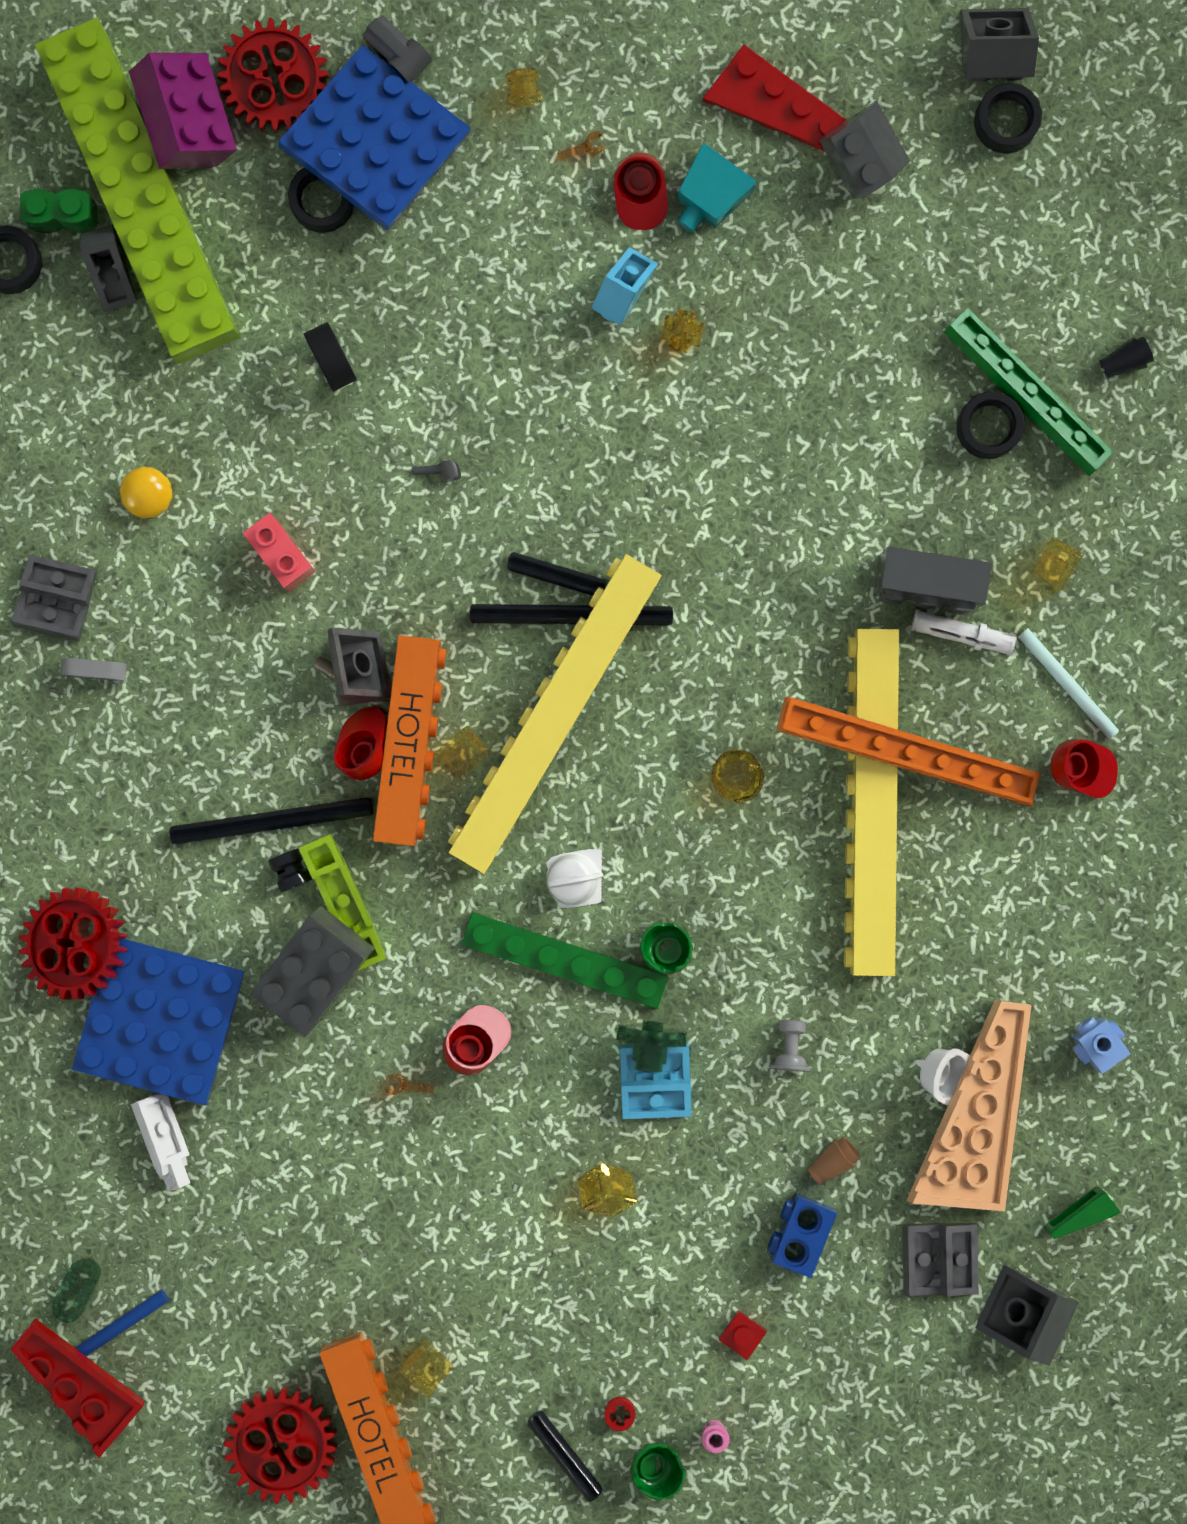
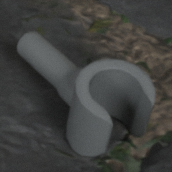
(448, 469)

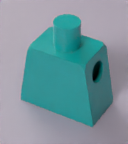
(712, 190)

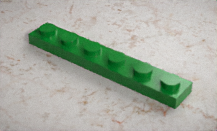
(1028, 392)
(564, 960)

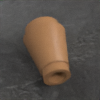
(834, 1160)

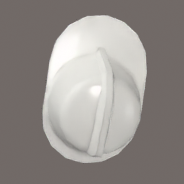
(575, 878)
(942, 1072)

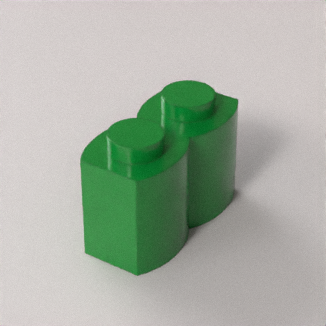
(52, 212)

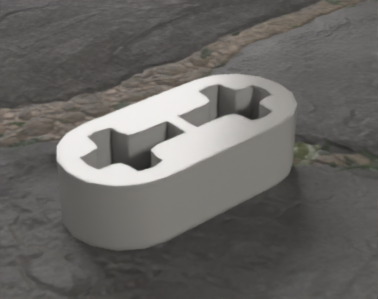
(93, 669)

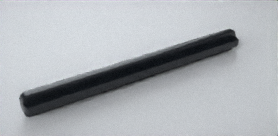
(557, 614)
(271, 820)

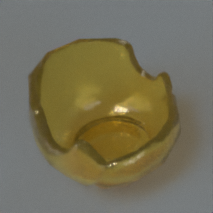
(736, 763)

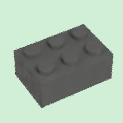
(932, 580)
(312, 971)

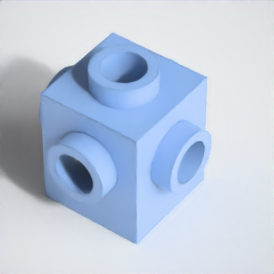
(1110, 1049)

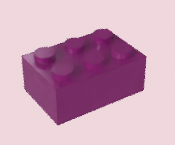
(182, 110)

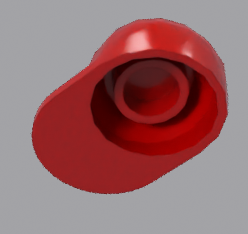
(640, 191)
(361, 745)
(1084, 767)
(476, 1040)

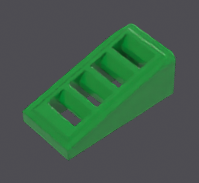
(1086, 1211)

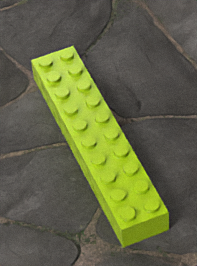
(136, 191)

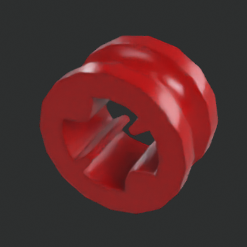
(628, 1419)

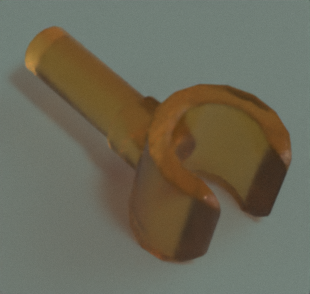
(583, 147)
(405, 1085)

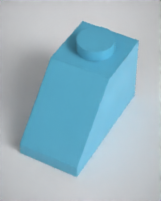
(623, 286)

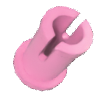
(713, 1444)

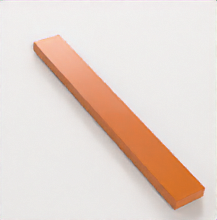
(907, 751)

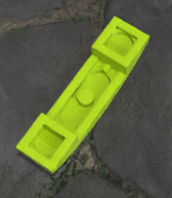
(341, 892)

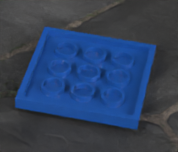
(374, 137)
(160, 1023)

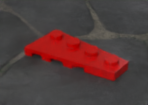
(769, 97)
(84, 1390)

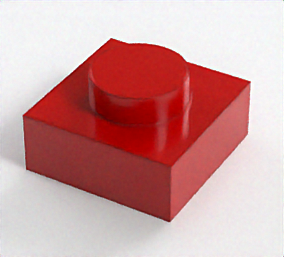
(742, 1334)

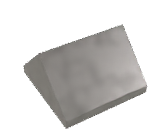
(358, 666)

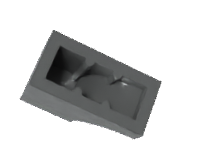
(107, 267)

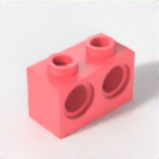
(279, 552)

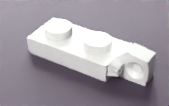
(163, 1139)

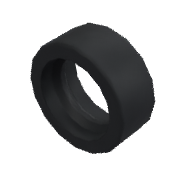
(1013, 92)
(320, 225)
(34, 264)
(330, 356)
(1000, 401)

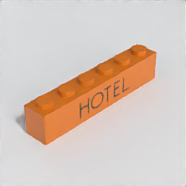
(408, 740)
(374, 1431)

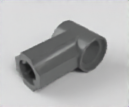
(400, 53)

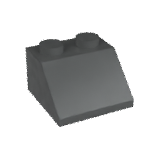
(998, 43)
(865, 151)
(1027, 1315)

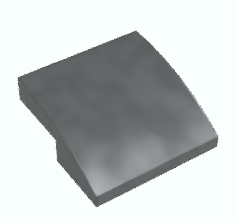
(56, 582)
(944, 1267)

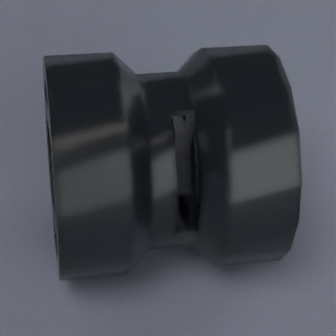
(290, 870)

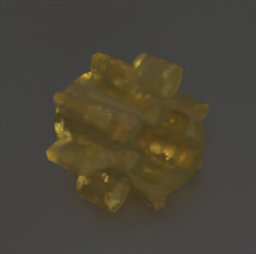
(682, 331)

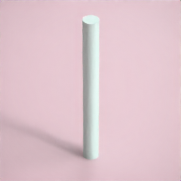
(1068, 683)

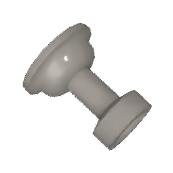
(790, 1060)

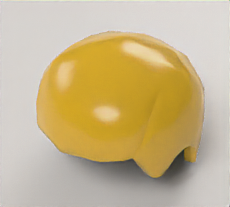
(145, 492)

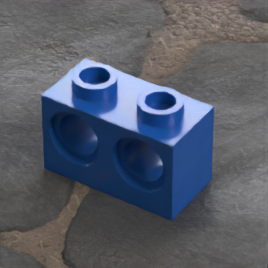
(811, 1236)

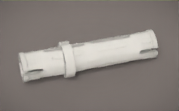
(963, 632)

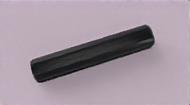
(554, 574)
(565, 1456)

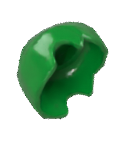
(672, 958)
(664, 1483)

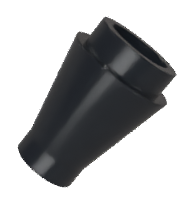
(1127, 358)

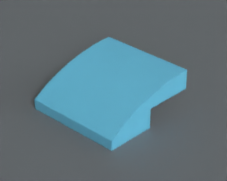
(656, 1093)

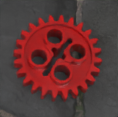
(245, 83)
(100, 946)
(309, 1432)

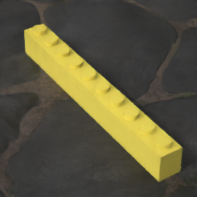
(555, 712)
(873, 810)

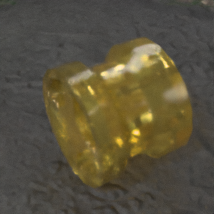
(523, 87)

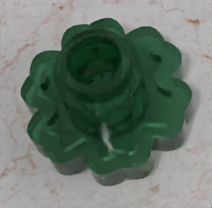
(650, 1043)

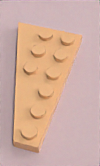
(976, 1136)

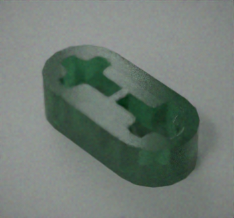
(69, 1286)

